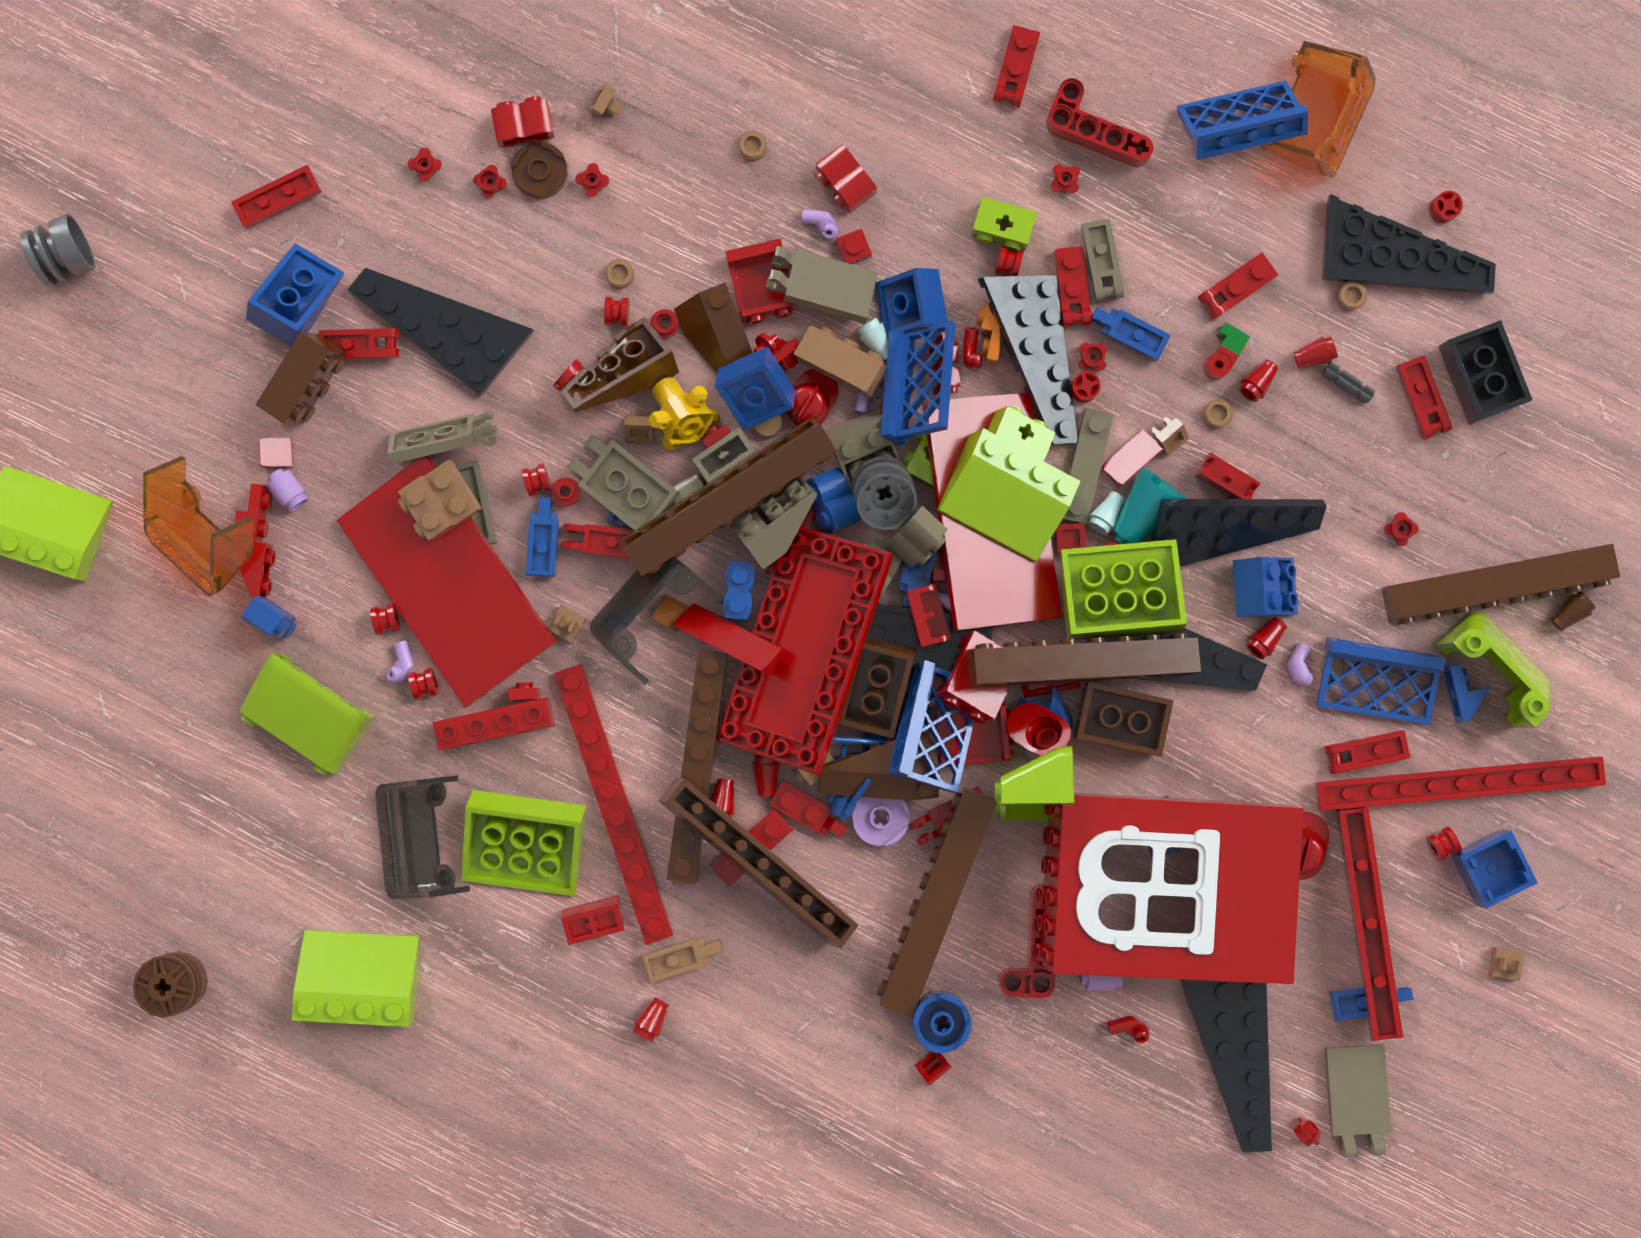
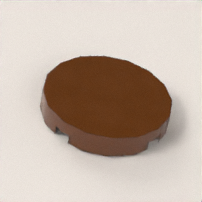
(539, 170)

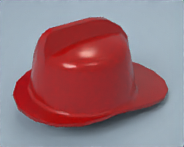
(813, 397)
(1037, 728)
(1314, 845)

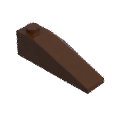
(627, 367)

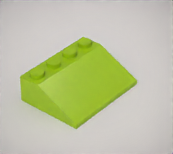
(1007, 494)
(50, 523)
(1122, 590)
(522, 842)
(356, 978)

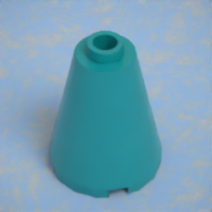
(1142, 506)

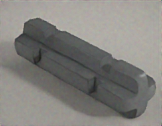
(1348, 382)

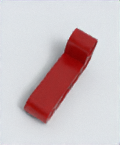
(1101, 129)
(1033, 970)

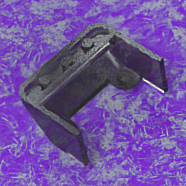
(611, 622)
(411, 839)

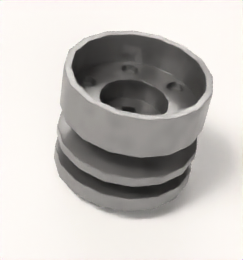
(55, 251)
(889, 506)

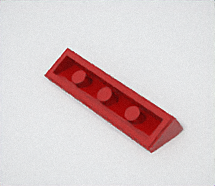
(730, 638)

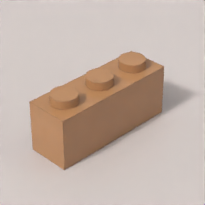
(841, 360)

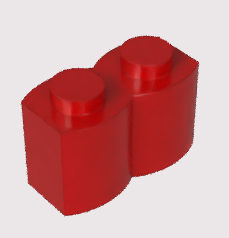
(522, 122)
(845, 178)

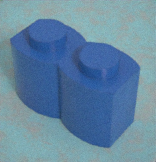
(834, 502)
(740, 582)
(269, 618)

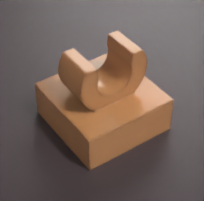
(604, 102)
(638, 429)
(1171, 436)
(567, 623)
(1506, 964)

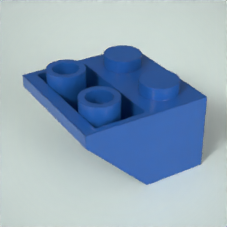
(1265, 587)

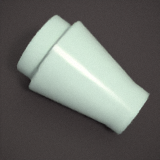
(875, 337)
(1106, 514)

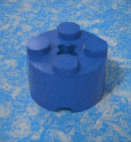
(946, 1037)

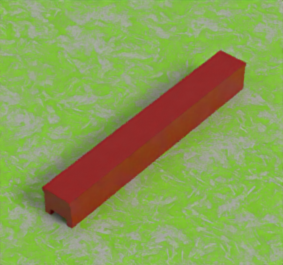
(1369, 924)

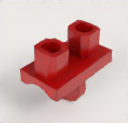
(781, 349)

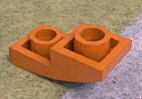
(989, 326)

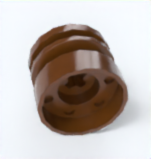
(180, 970)

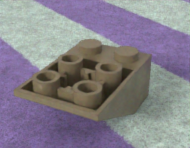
(859, 442)
(724, 456)
(775, 522)

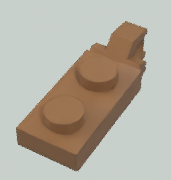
(679, 958)

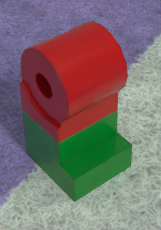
(1227, 352)

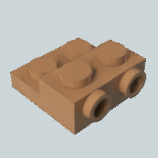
(438, 501)

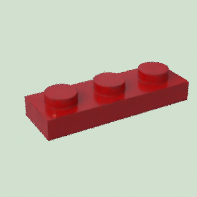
(276, 196)
(768, 831)

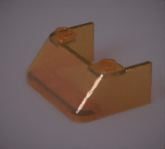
(186, 535)

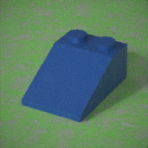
(293, 294)

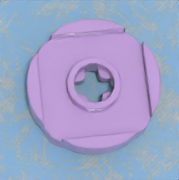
(878, 833)

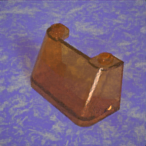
(1336, 93)

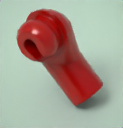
(970, 343)
(1131, 1026)

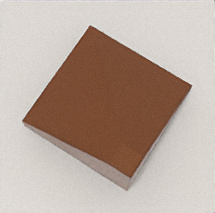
(669, 612)

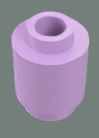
(287, 490)
(1100, 983)

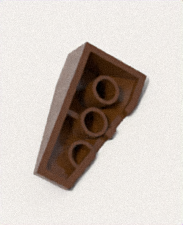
(714, 326)
(848, 773)

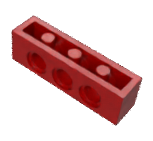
(493, 723)

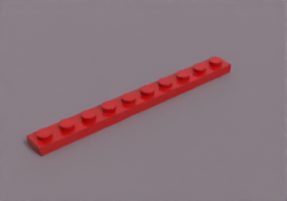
(1460, 783)
(613, 804)

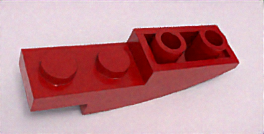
(257, 567)

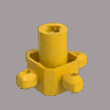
(682, 415)

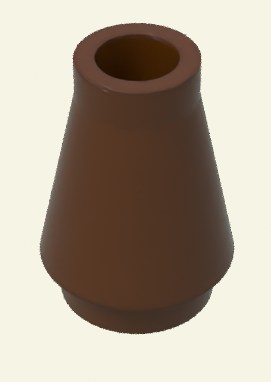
(1573, 610)

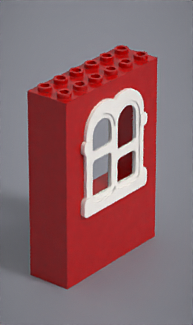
(1241, 892)

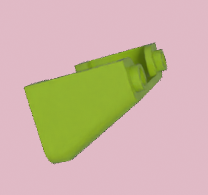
(1531, 689)
(304, 714)
(1039, 782)

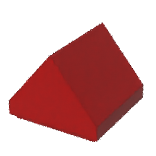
(933, 1067)

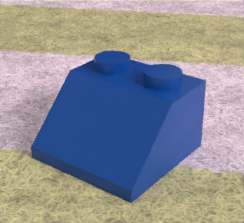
(911, 300)

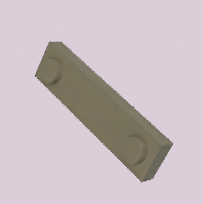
(1088, 462)

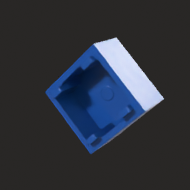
(755, 388)
(1494, 868)

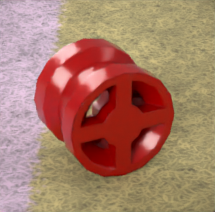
(1450, 202)
(1008, 262)
(616, 311)
(1087, 382)
(536, 479)
(385, 619)
(423, 684)
(1444, 843)

